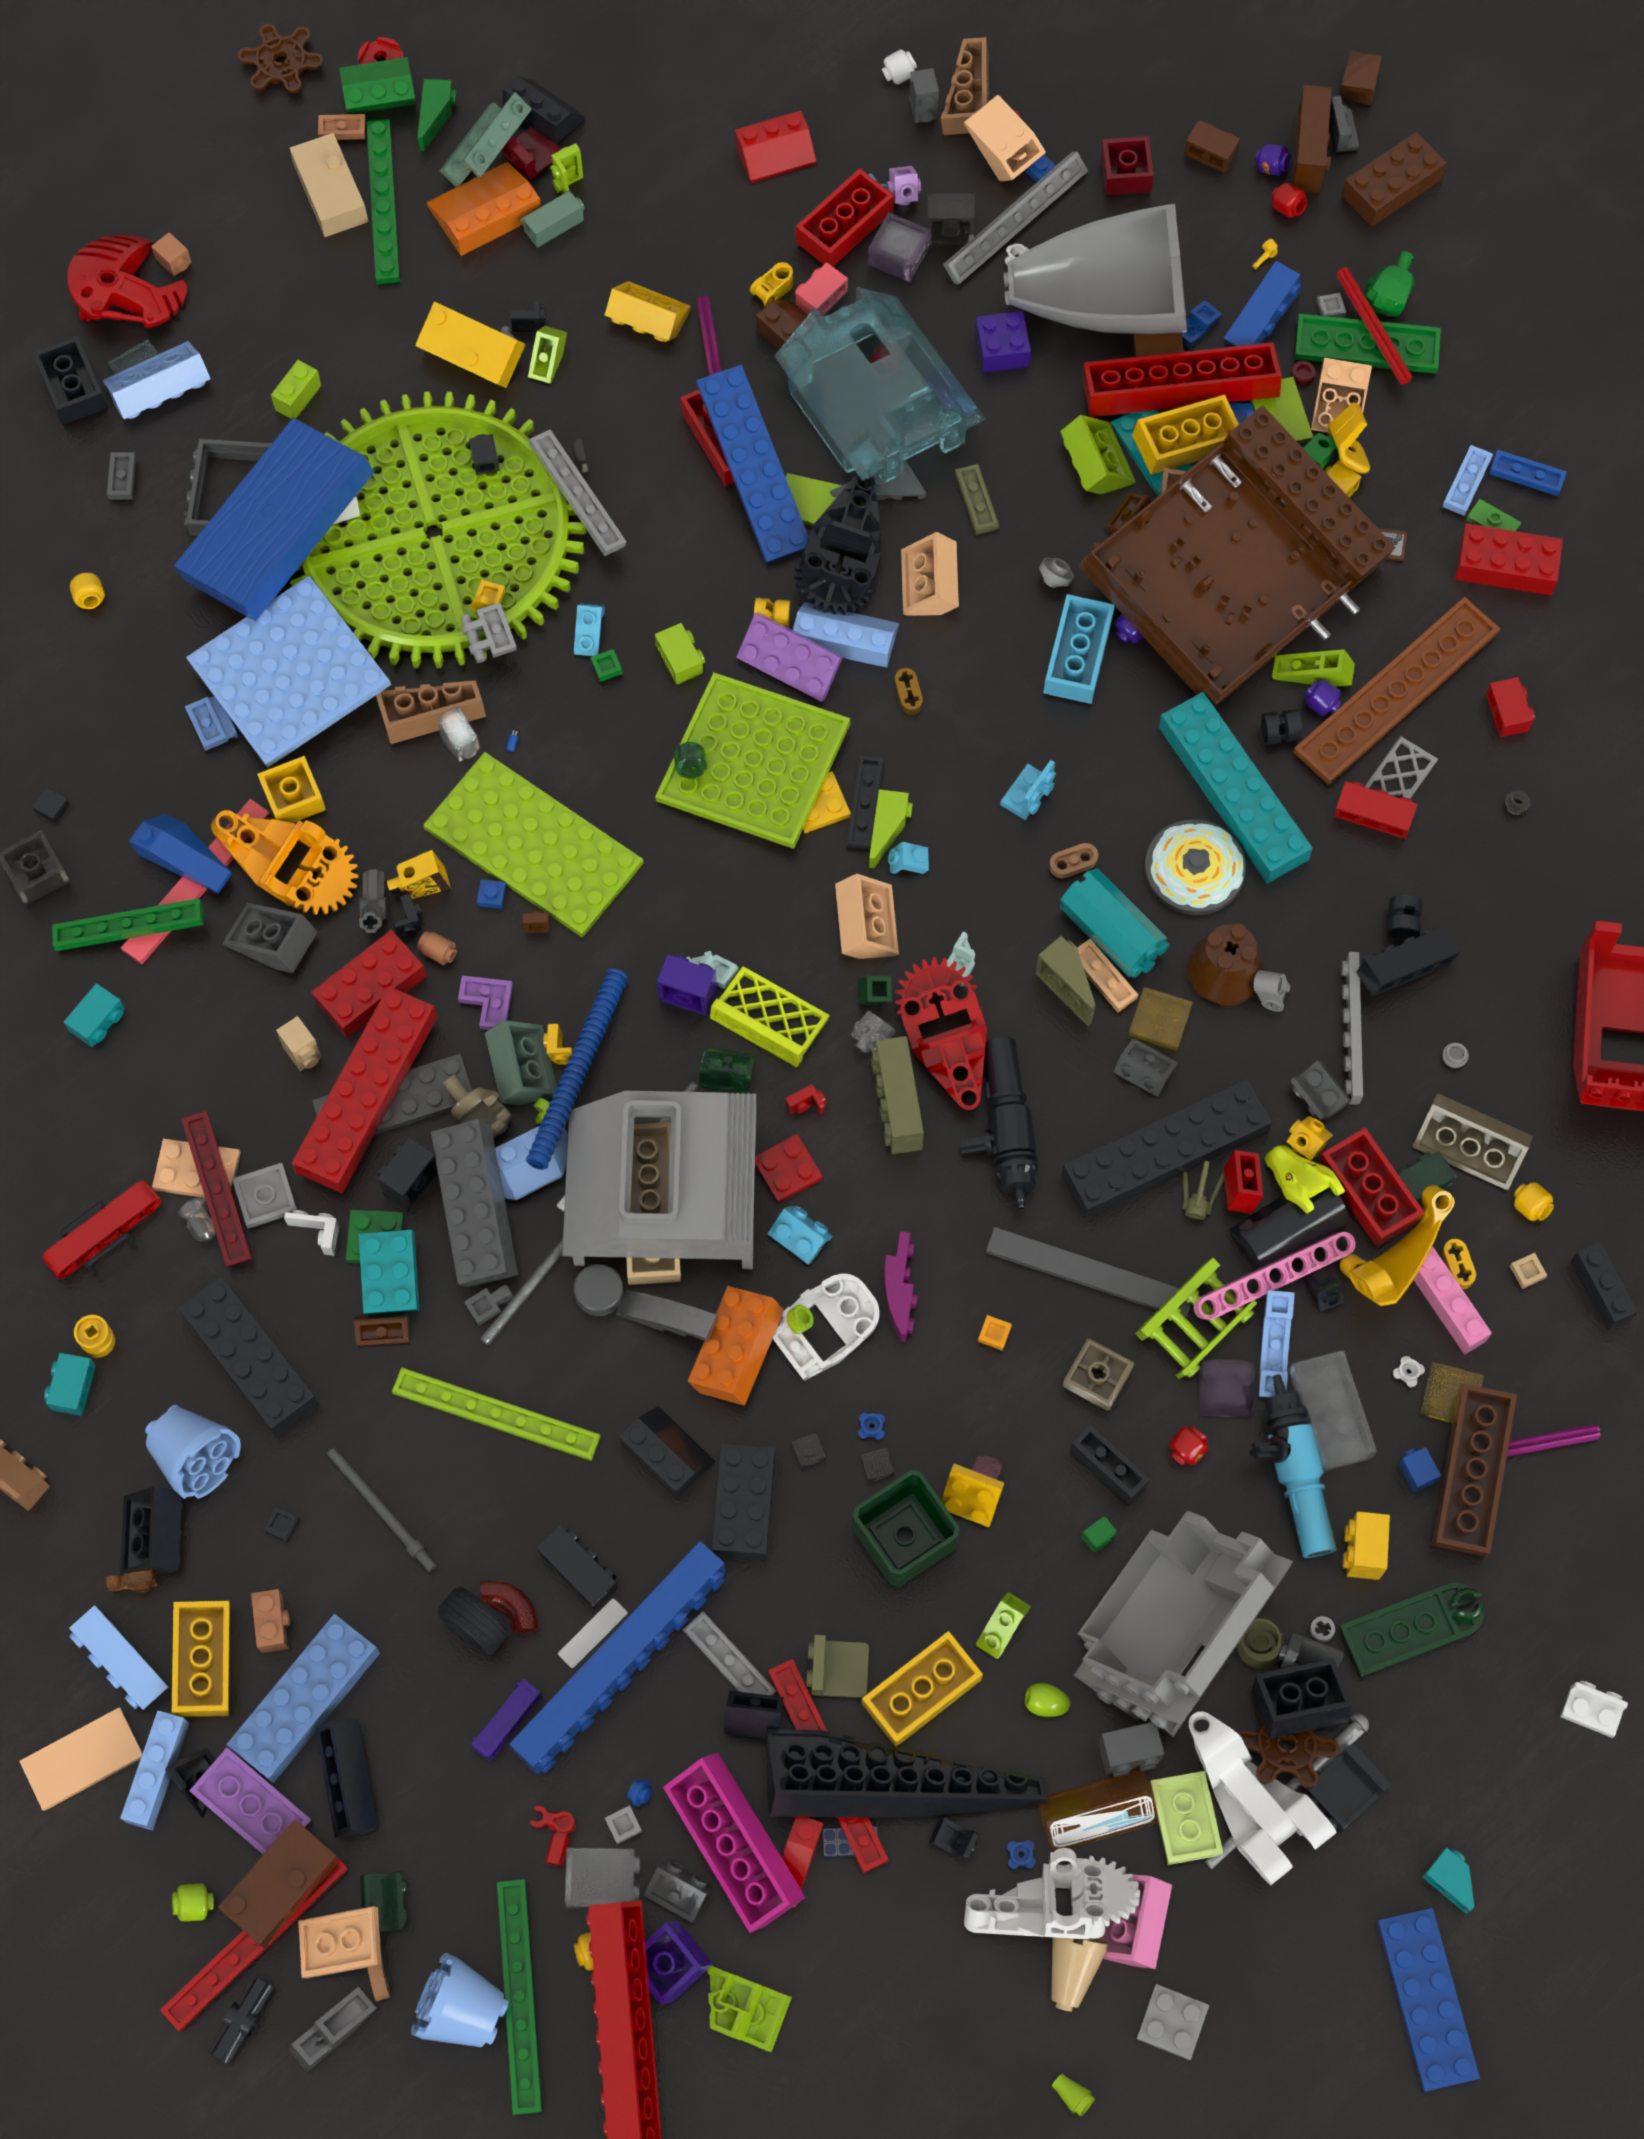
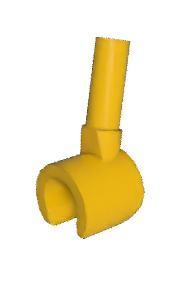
(1270, 249)

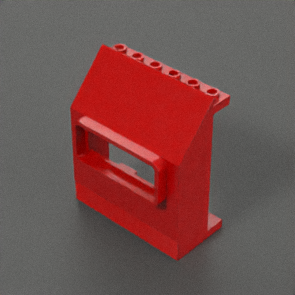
(1612, 999)

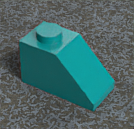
(1452, 1878)

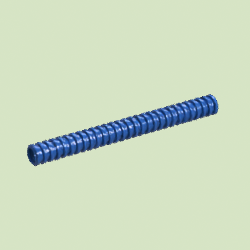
(576, 1069)

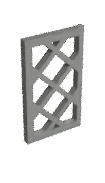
(1391, 757)

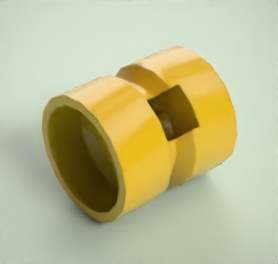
(777, 611)
(99, 1340)

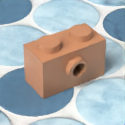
(270, 1621)

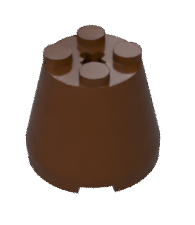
(1225, 965)

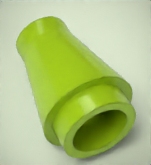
(1073, 2094)

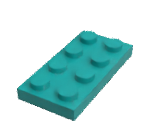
(1124, 429)

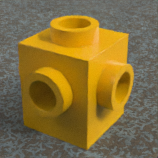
(1309, 1137)

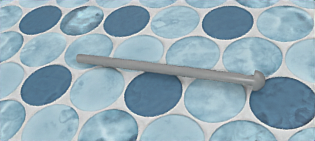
(1345, 1739)

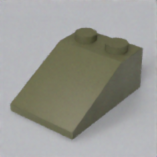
(1064, 974)

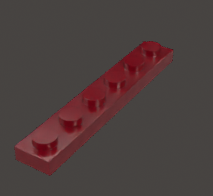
(216, 1189)

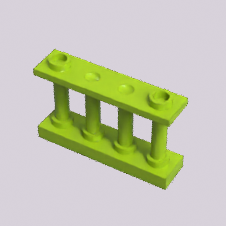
(1171, 1311)

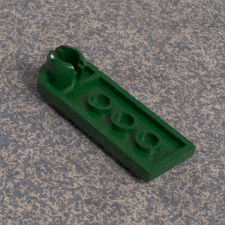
(1412, 1627)

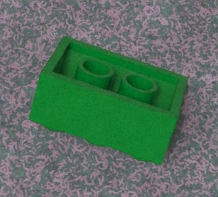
(377, 85)

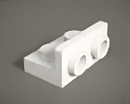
(1594, 1708)

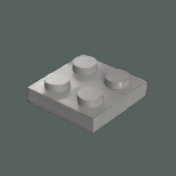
(264, 1195)
(1172, 2022)

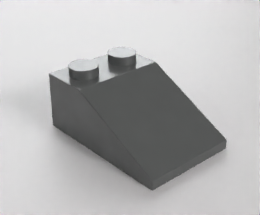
(271, 936)

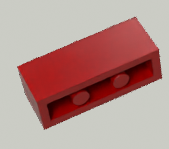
(1375, 809)

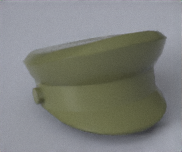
(1261, 1644)

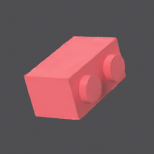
(821, 290)

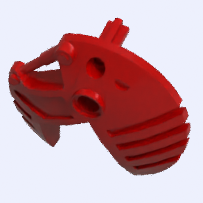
(104, 277)

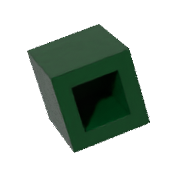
(874, 990)

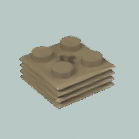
(1094, 1358)

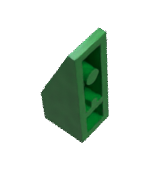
(435, 109)

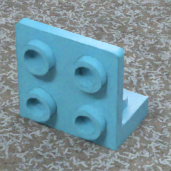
(1028, 790)

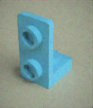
(588, 629)

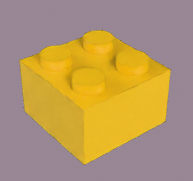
(292, 791)
(1367, 1545)

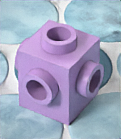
(903, 184)

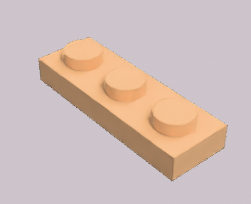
(1106, 976)

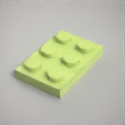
(1186, 1817)

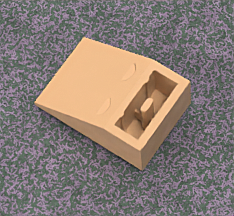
(1003, 139)
(1338, 388)

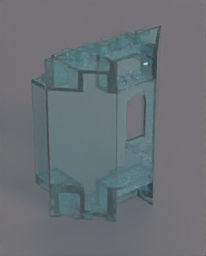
(877, 410)

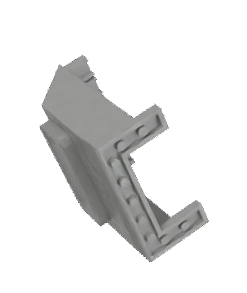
(708, 1178)

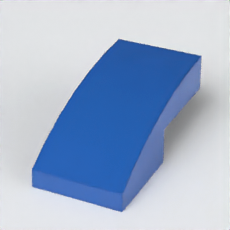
(1199, 323)

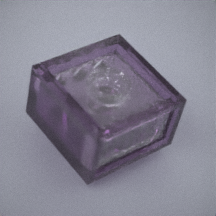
(899, 247)

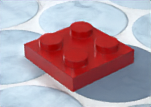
(787, 1168)

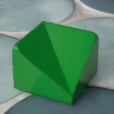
(1099, 1534)

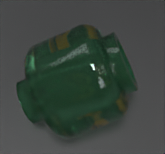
(690, 760)

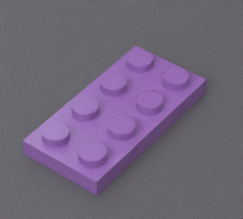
(789, 656)
(246, 1801)

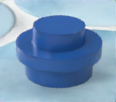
(639, 1792)

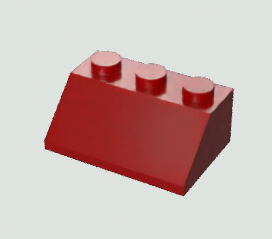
(775, 146)

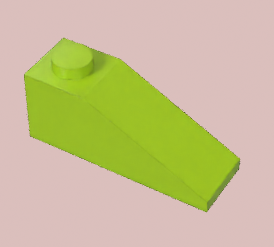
(1307, 667)
(889, 822)

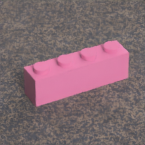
(1451, 1303)

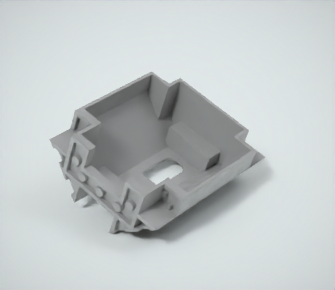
(1167, 1605)

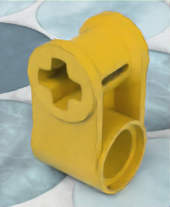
(770, 287)

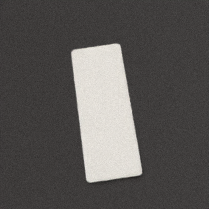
(592, 1633)

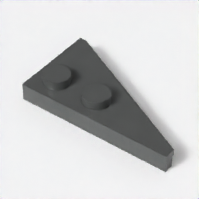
(903, 485)

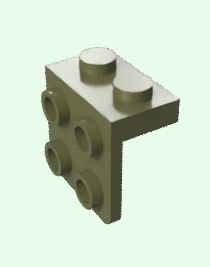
(838, 1668)

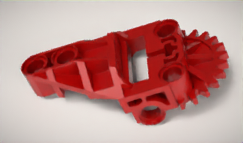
(952, 1048)

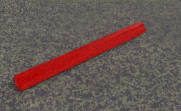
(1374, 325)

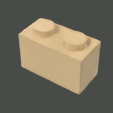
(299, 1044)

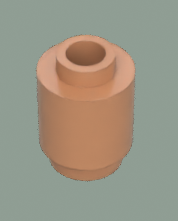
(437, 947)

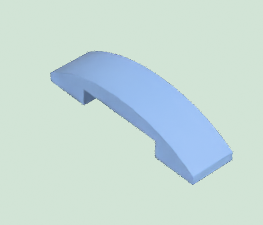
(1275, 1340)

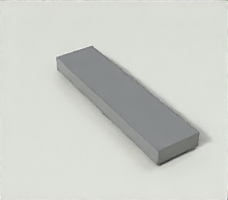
(726, 1656)

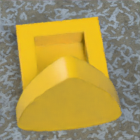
(487, 595)

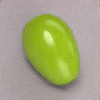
(1046, 1700)

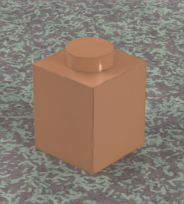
(171, 254)

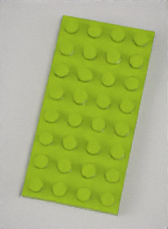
(533, 844)

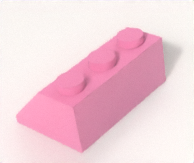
(1139, 1937)

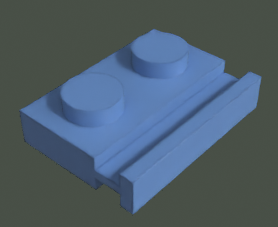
(211, 722)

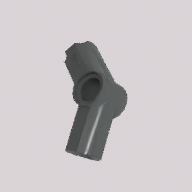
(374, 903)

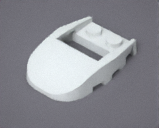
(848, 1309)

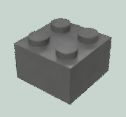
(1131, 1749)

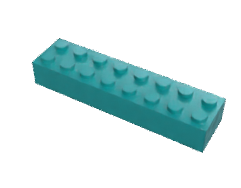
(1235, 787)

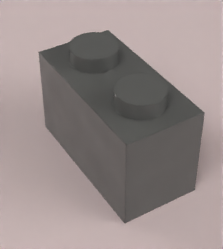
(924, 95)

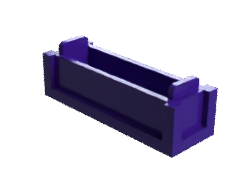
(506, 1720)

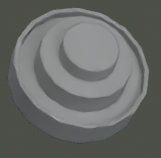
(1056, 572)

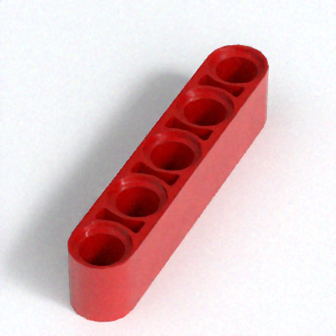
(101, 1229)

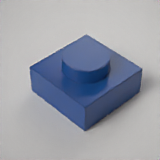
(1040, 168)
(491, 894)

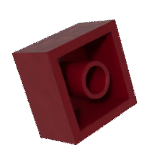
(1126, 165)

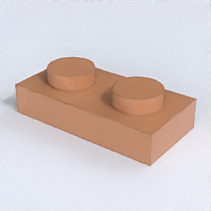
(343, 126)

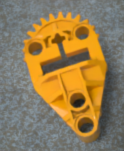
(270, 847)

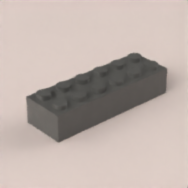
(474, 1203)

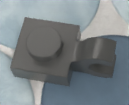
(485, 1305)

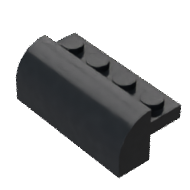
(1286, 1228)

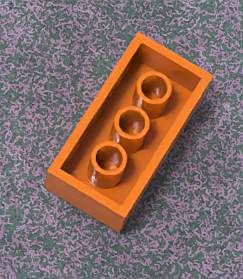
(736, 1346)

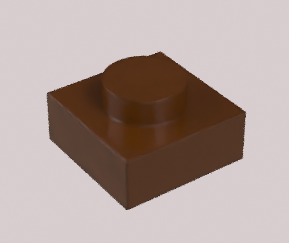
(536, 921)

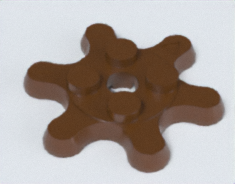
(280, 46)
(1295, 1761)

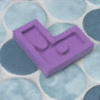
(492, 994)

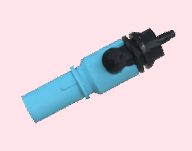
(1298, 1468)

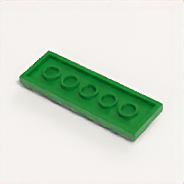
(1351, 342)

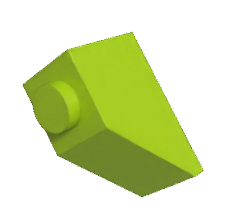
(547, 353)

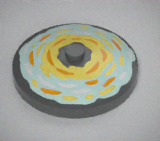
(1195, 867)

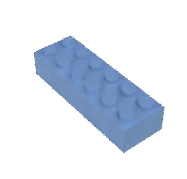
(303, 1698)

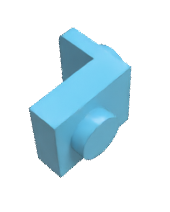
(909, 858)

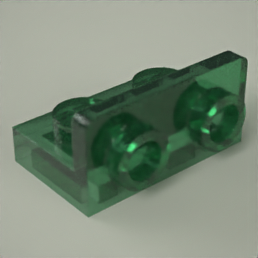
(726, 1070)

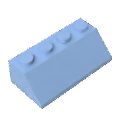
(156, 380)
(850, 635)

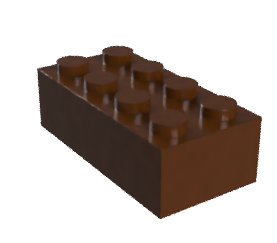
(1393, 179)

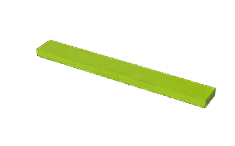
(496, 1414)

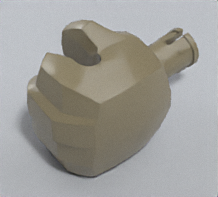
(478, 1104)

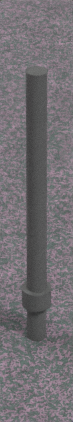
(414, 1547)

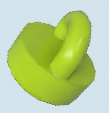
(542, 1106)
(799, 1319)

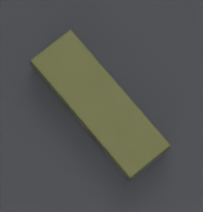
(976, 499)

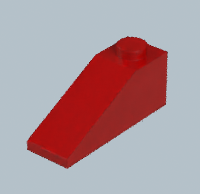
(801, 1847)

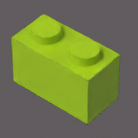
(296, 390)
(679, 653)

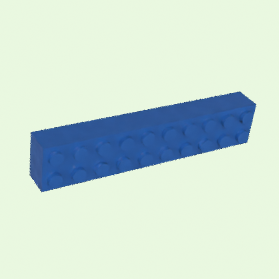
(618, 1659)

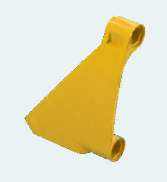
(1392, 1272)

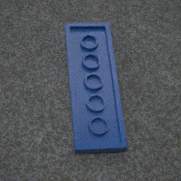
(1428, 2000)

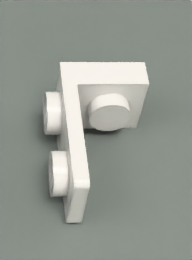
(327, 1238)

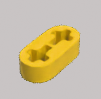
(1464, 1261)

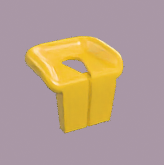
(1345, 430)

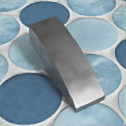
(332, 2029)

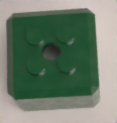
(905, 1505)

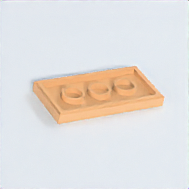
(81, 1759)

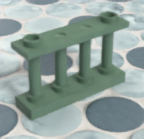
(485, 139)

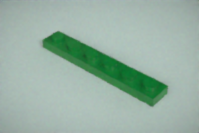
(127, 924)

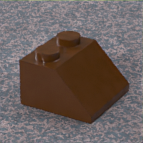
(779, 321)

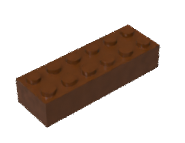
(1474, 1470)

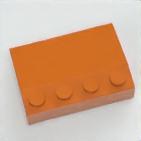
(484, 207)

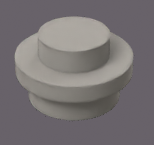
(1455, 1055)

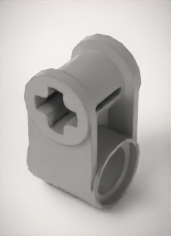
(1271, 989)

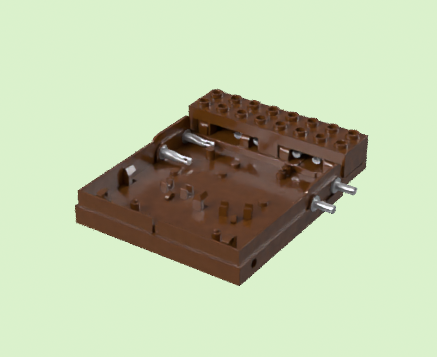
(1255, 531)

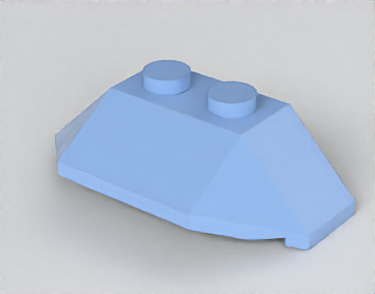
(518, 1176)

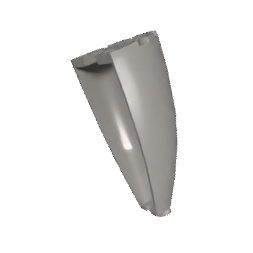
(1106, 275)

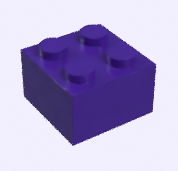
(1002, 341)
(687, 984)
(673, 1962)

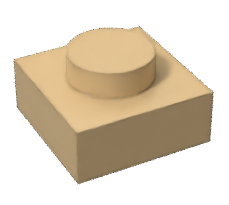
(1528, 1270)

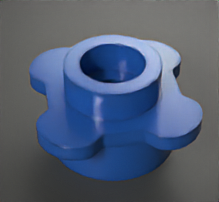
(876, 1420)
(1025, 1847)

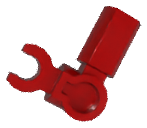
(564, 1825)

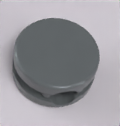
(598, 1290)

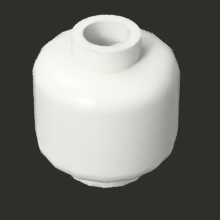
(899, 66)

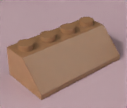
(18, 1480)

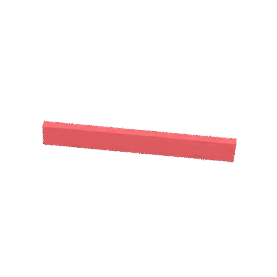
(143, 946)

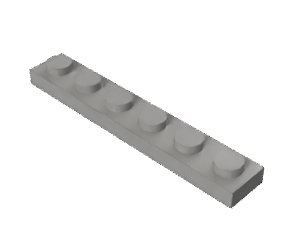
(577, 492)
(1352, 1038)

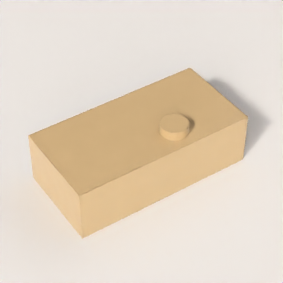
(329, 184)

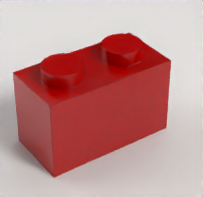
(1510, 707)
(1243, 1181)

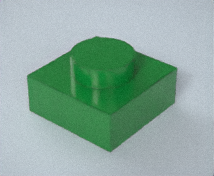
(606, 665)

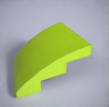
(745, 2009)

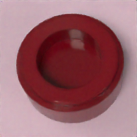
(1303, 373)

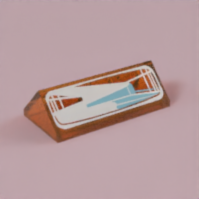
(1098, 1810)

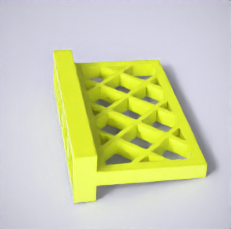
(755, 1030)

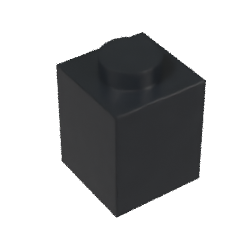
(484, 454)

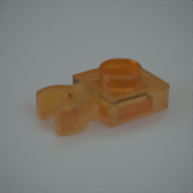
(135, 1581)

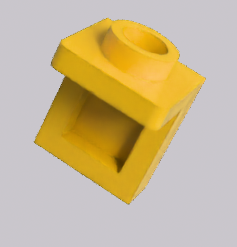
(554, 1043)

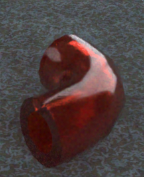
(513, 1602)

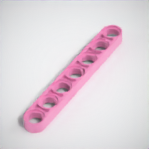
(1261, 1275)

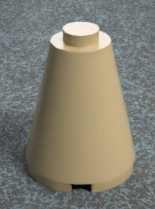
(1074, 1969)

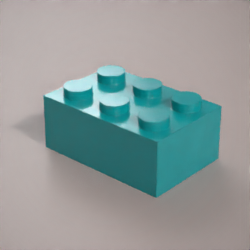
(389, 1272)

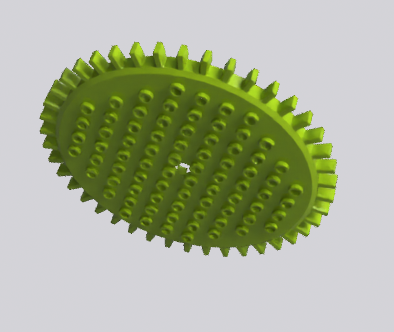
(531, 580)

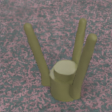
(1197, 1205)

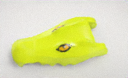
(1300, 1177)

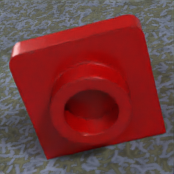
(802, 1099)

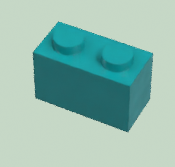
(94, 1015)
(69, 1384)

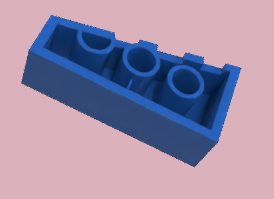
(1265, 307)

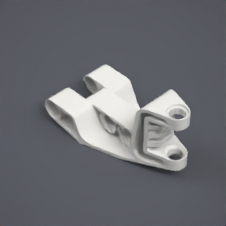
(1255, 1812)

